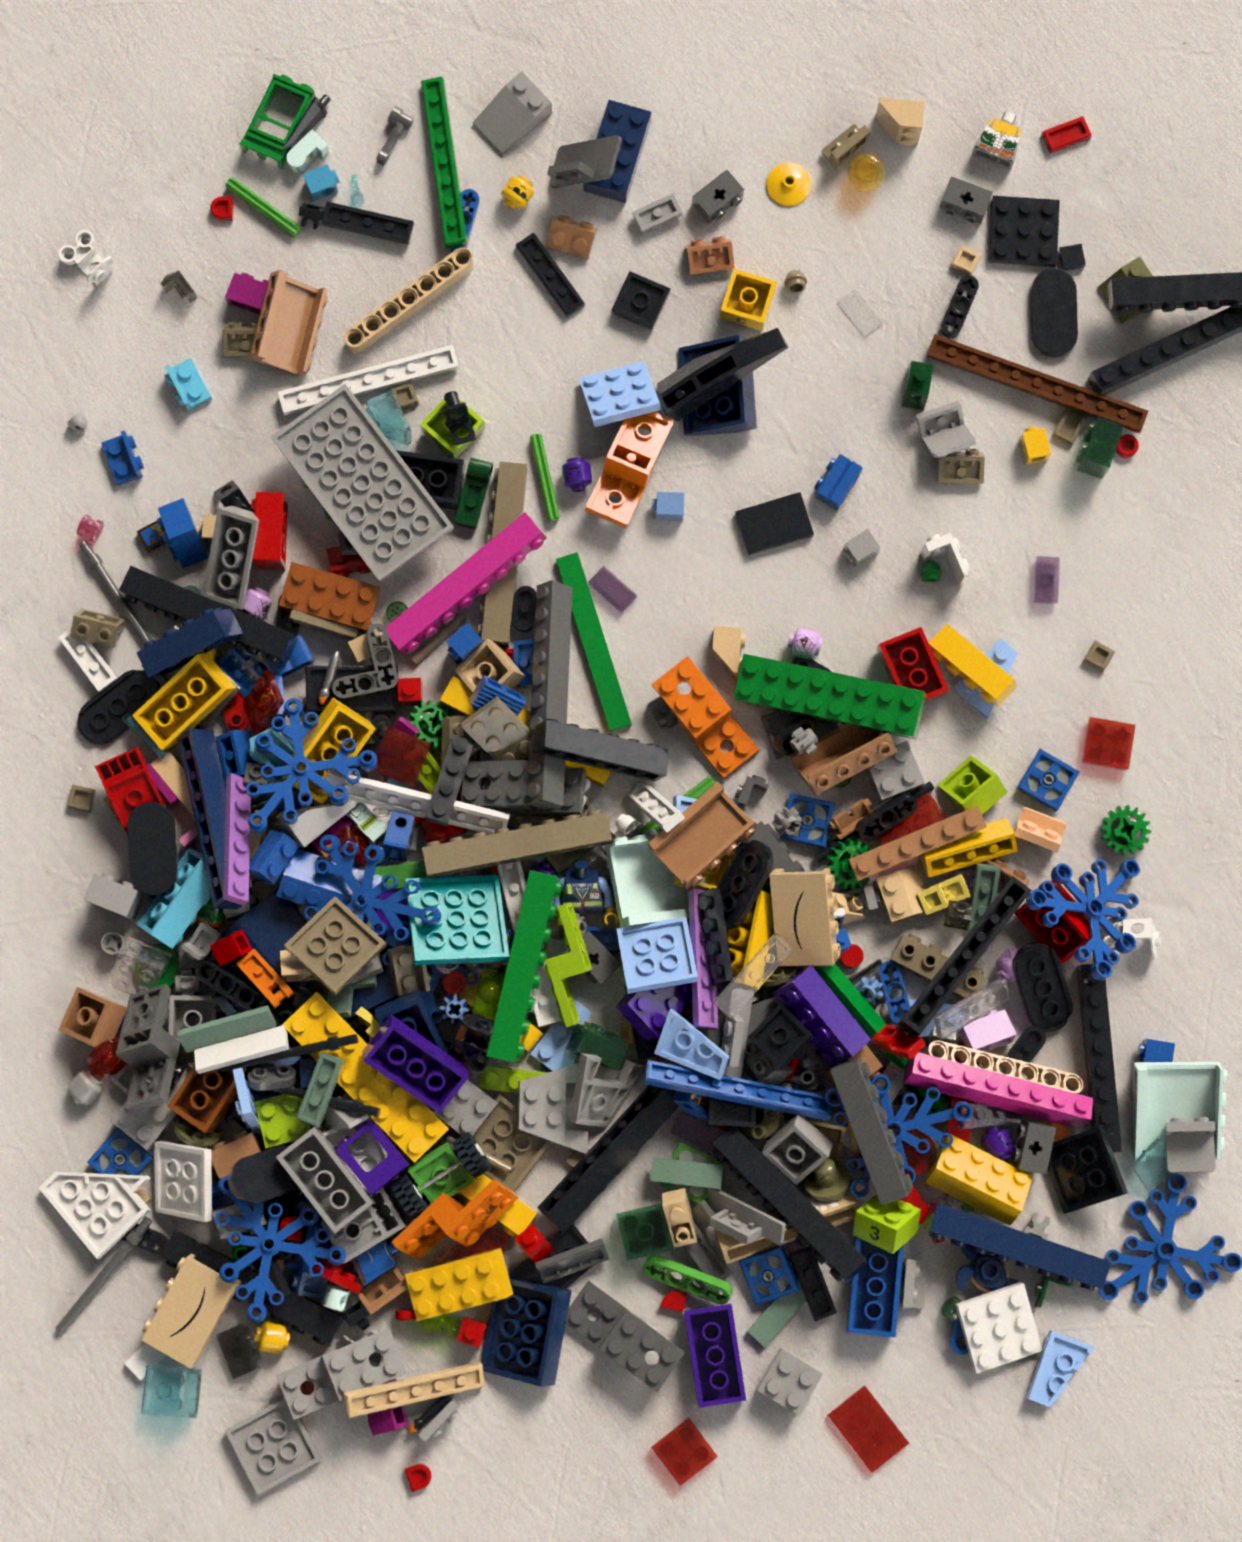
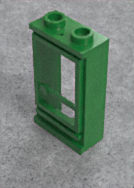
(264, 143)

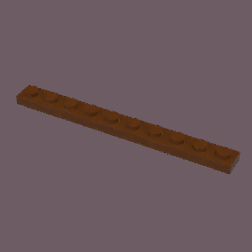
(1036, 383)

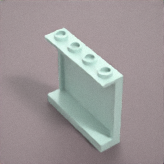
(643, 884)
(1175, 1091)

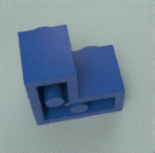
(181, 533)

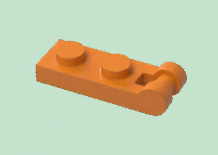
(264, 977)

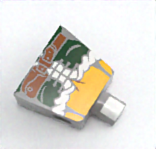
(999, 141)

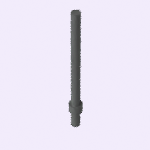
(95, 562)
(133, 1238)

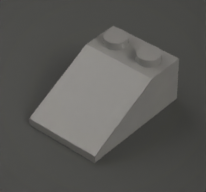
(513, 113)
(311, 821)

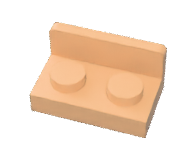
(1040, 829)

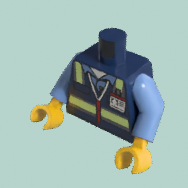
(587, 891)

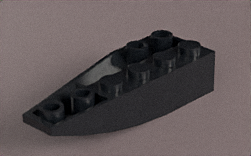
(715, 372)

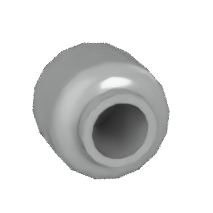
(85, 1088)

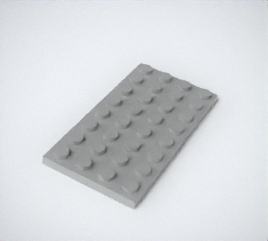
(362, 483)

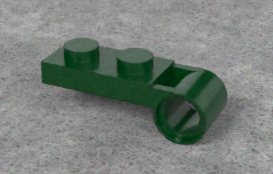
(474, 493)

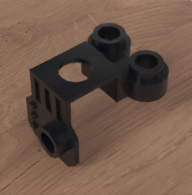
(472, 1044)

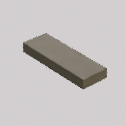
(322, 625)

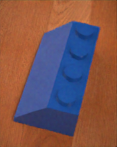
(309, 888)

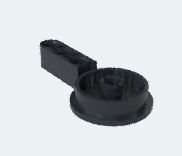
(240, 985)

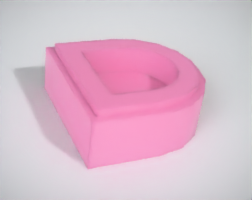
(189, 838)

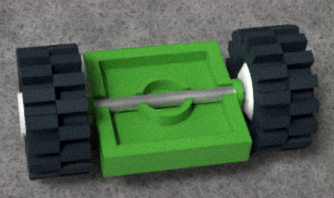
(440, 1173)

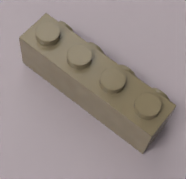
(927, 961)

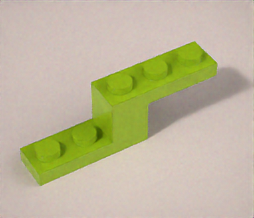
(568, 964)

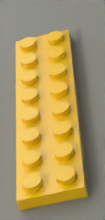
(402, 1115)

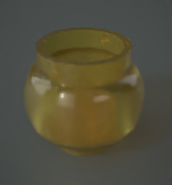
(866, 172)

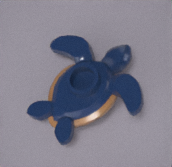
(983, 1270)

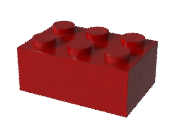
(271, 538)
(913, 664)
(1065, 936)

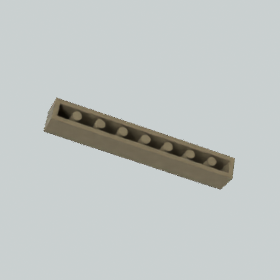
(499, 598)
(516, 845)

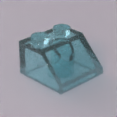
(389, 417)
(171, 1391)

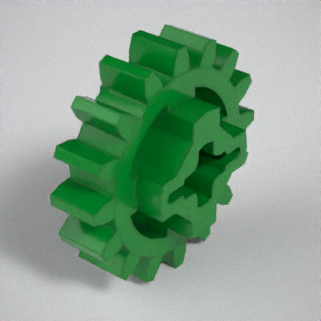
(424, 723)
(1123, 821)
(840, 862)

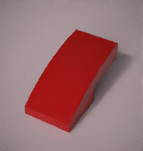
(897, 1042)

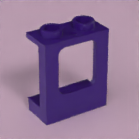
(384, 1171)

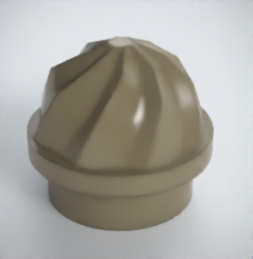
(795, 281)

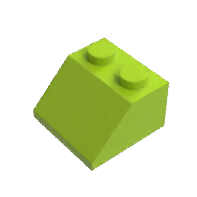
(972, 786)

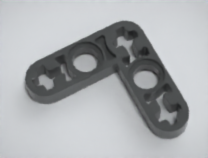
(374, 676)

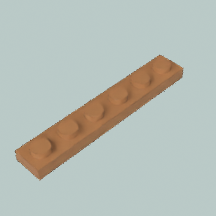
(917, 843)

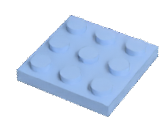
(619, 394)
(657, 955)

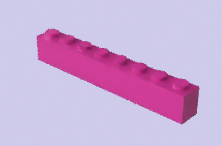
(465, 583)
(998, 1090)

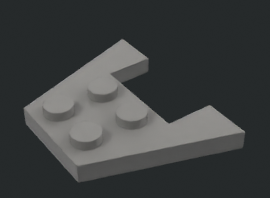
(597, 1098)
(543, 1109)

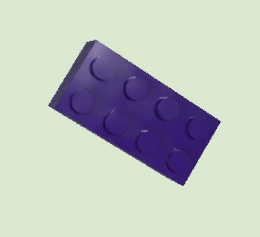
(650, 1008)
(823, 1014)
(415, 1064)
(715, 1355)

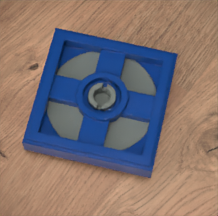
(1048, 780)
(815, 820)
(120, 1155)
(769, 1275)

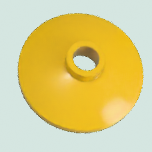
(784, 193)

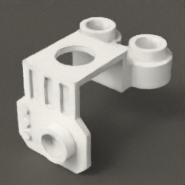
(85, 256)
(626, 827)
(1148, 933)

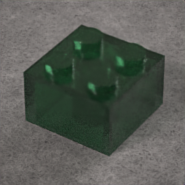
(1100, 446)
(591, 1040)
(644, 1231)

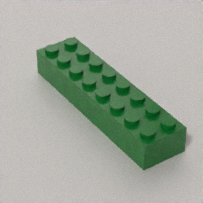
(830, 696)
(523, 966)

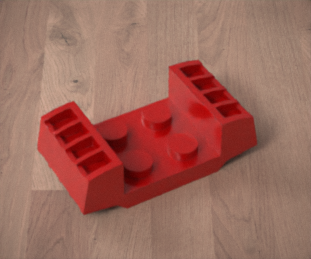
(128, 783)

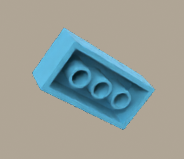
(178, 908)

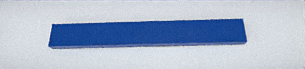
(737, 1090)

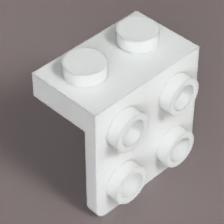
(946, 544)

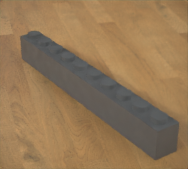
(549, 689)

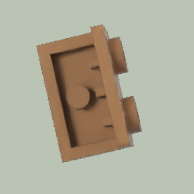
(571, 236)

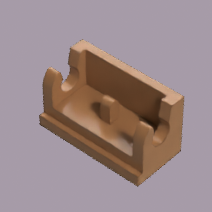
(383, 1290)

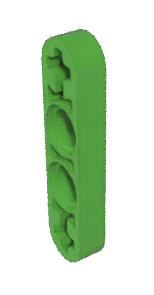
(688, 1276)

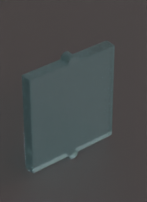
(1152, 1165)

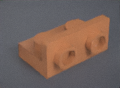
(710, 256)

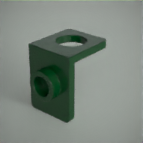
(1040, 1288)

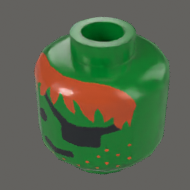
(210, 916)

